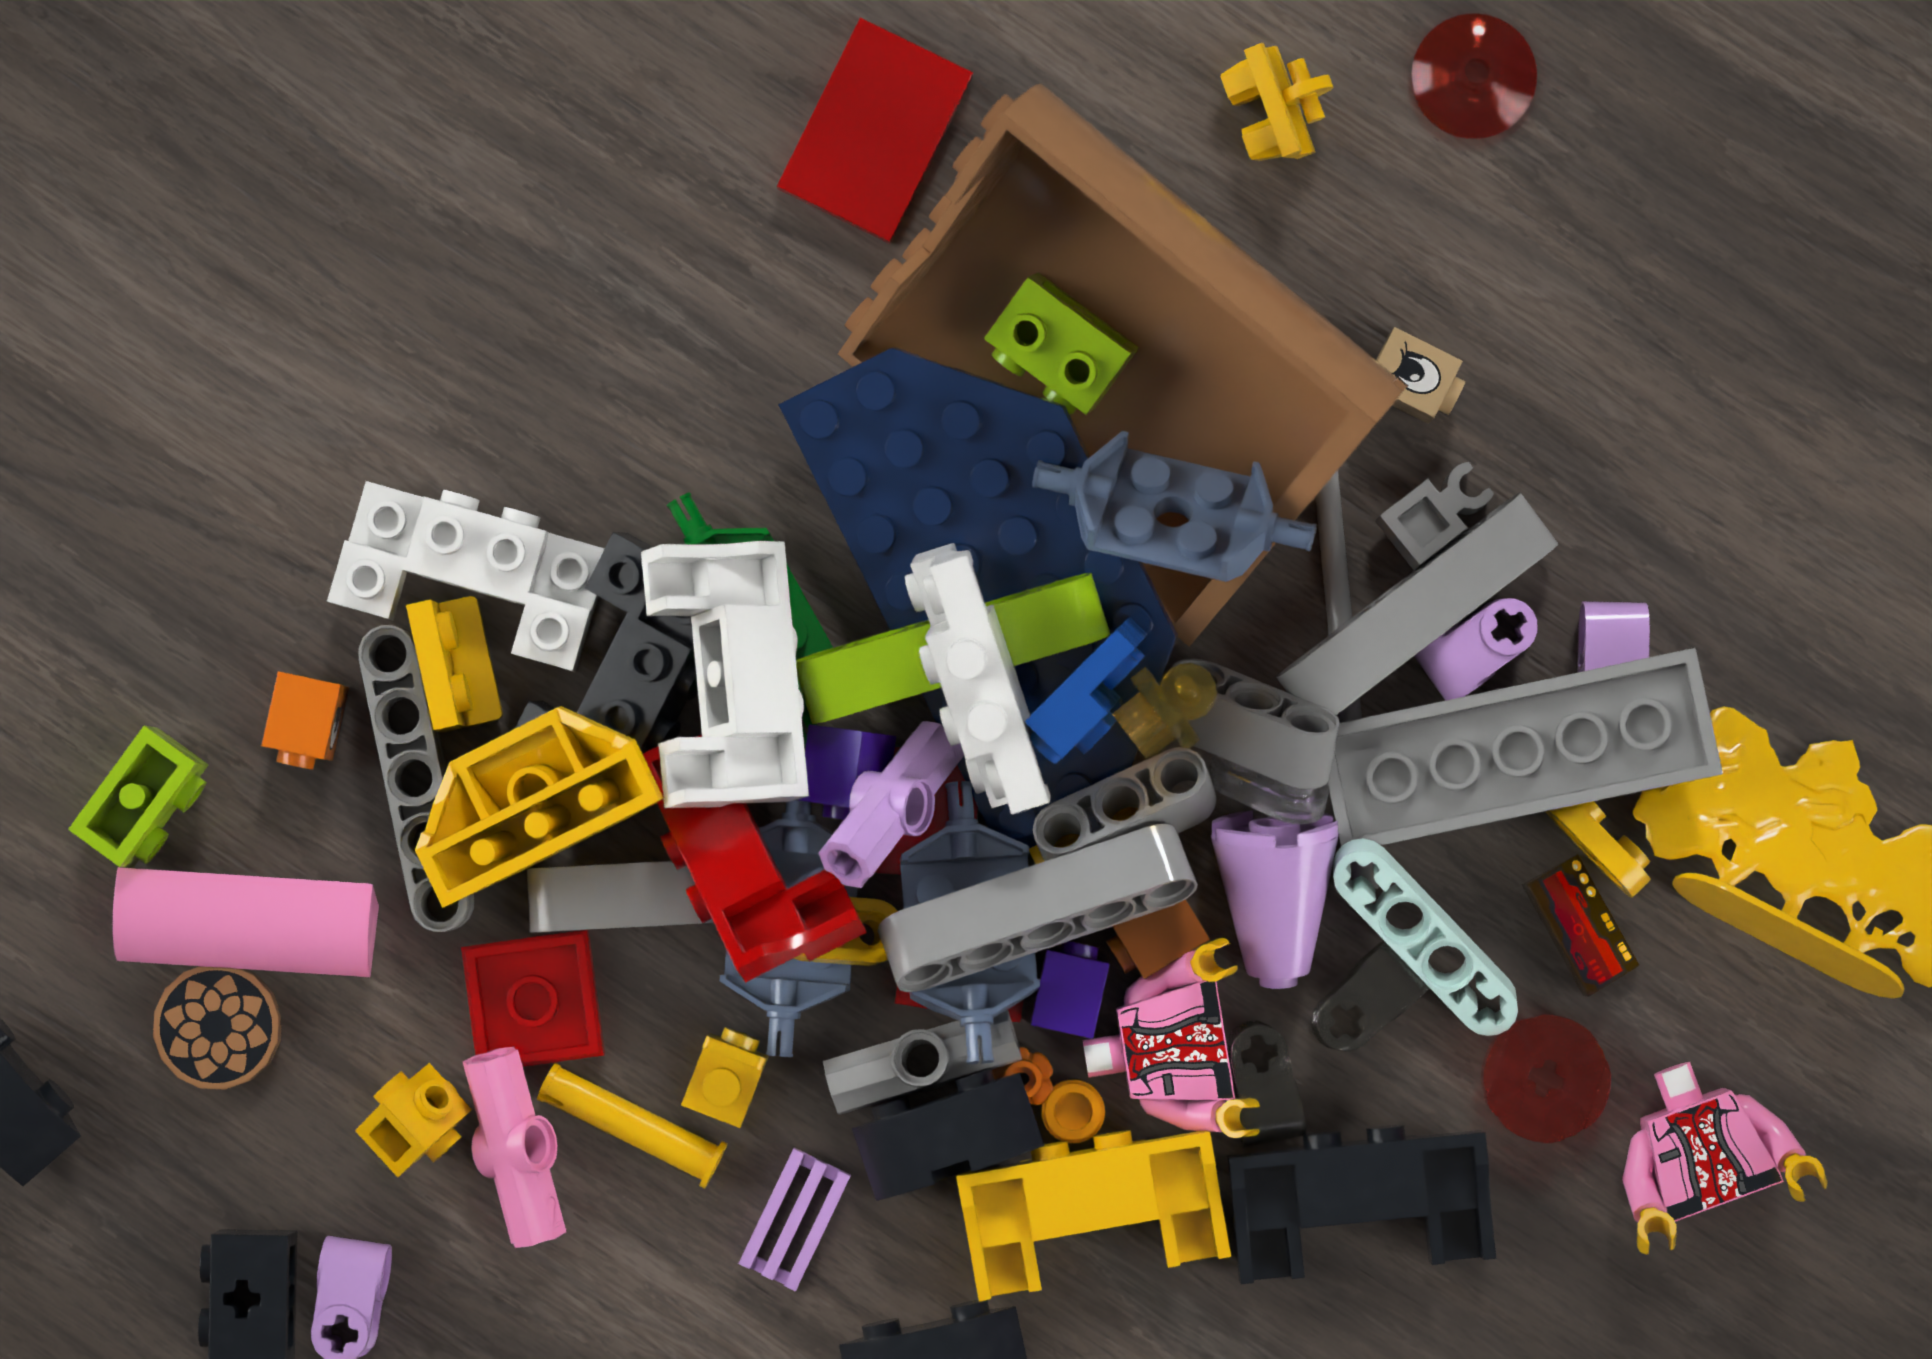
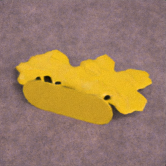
(1809, 839)

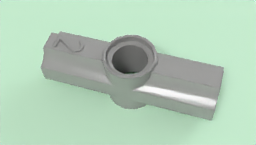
(882, 1072)

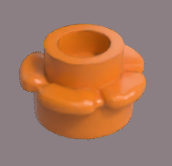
(1039, 1072)

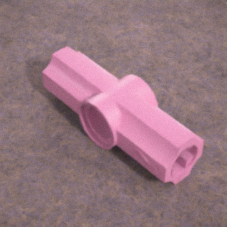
(514, 1147)

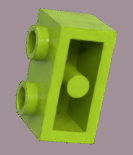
(1059, 345)
(139, 798)

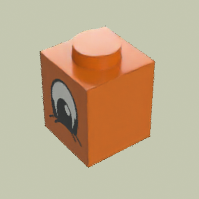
(304, 719)

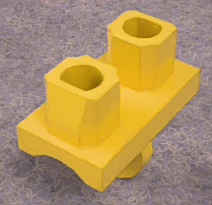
(1266, 77)

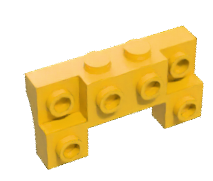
(1087, 1192)

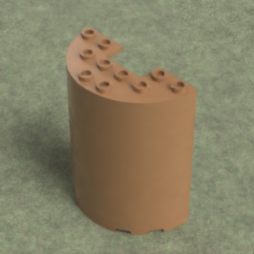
(1225, 351)

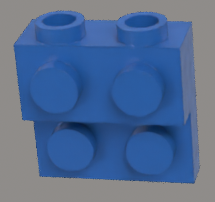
(1081, 706)

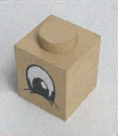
(1425, 372)

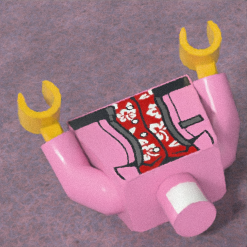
(1176, 1046)
(1706, 1154)

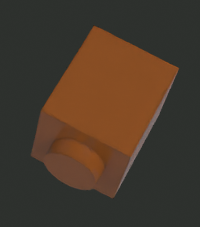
(1156, 939)

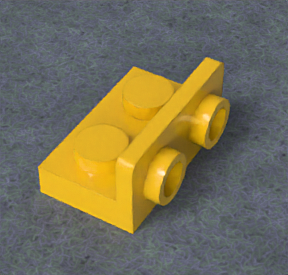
(454, 663)

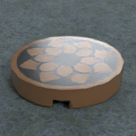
(217, 1026)

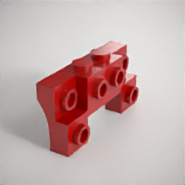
(745, 891)

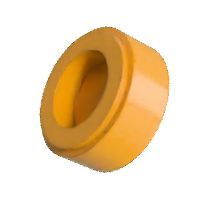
(1073, 1111)

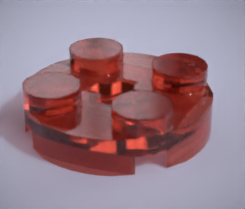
(1562, 1110)

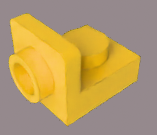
(726, 1077)

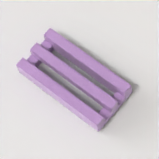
(770, 1268)

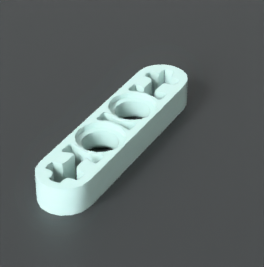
(1430, 933)

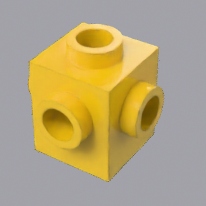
(414, 1119)

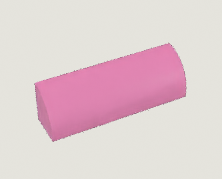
(244, 922)

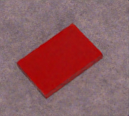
(875, 130)

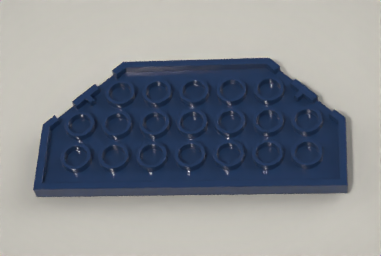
(950, 457)

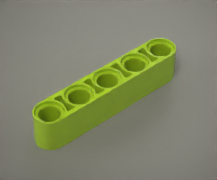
(890, 664)

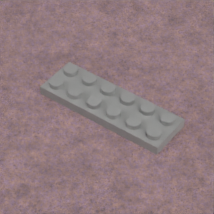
(1523, 750)

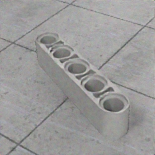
(1420, 607)
(398, 751)
(1037, 907)

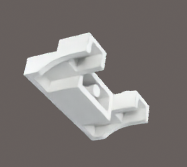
(473, 552)
(743, 673)
(977, 678)

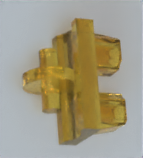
(1163, 711)

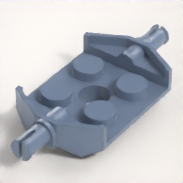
(1126, 490)
(949, 862)
(796, 983)

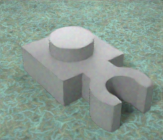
(1428, 519)

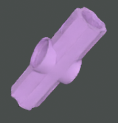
(890, 805)

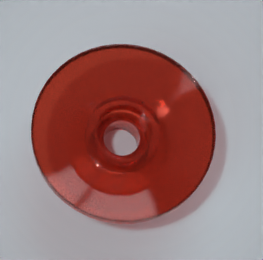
(1468, 107)

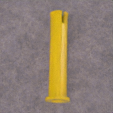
(632, 1124)

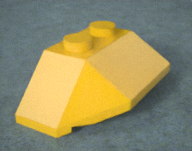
(530, 800)

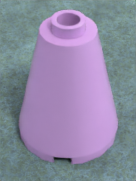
(1275, 890)

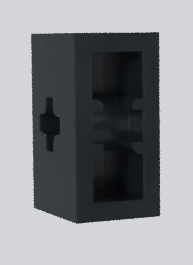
(270, 1267)

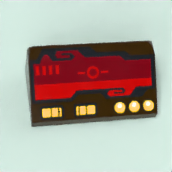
(1580, 925)

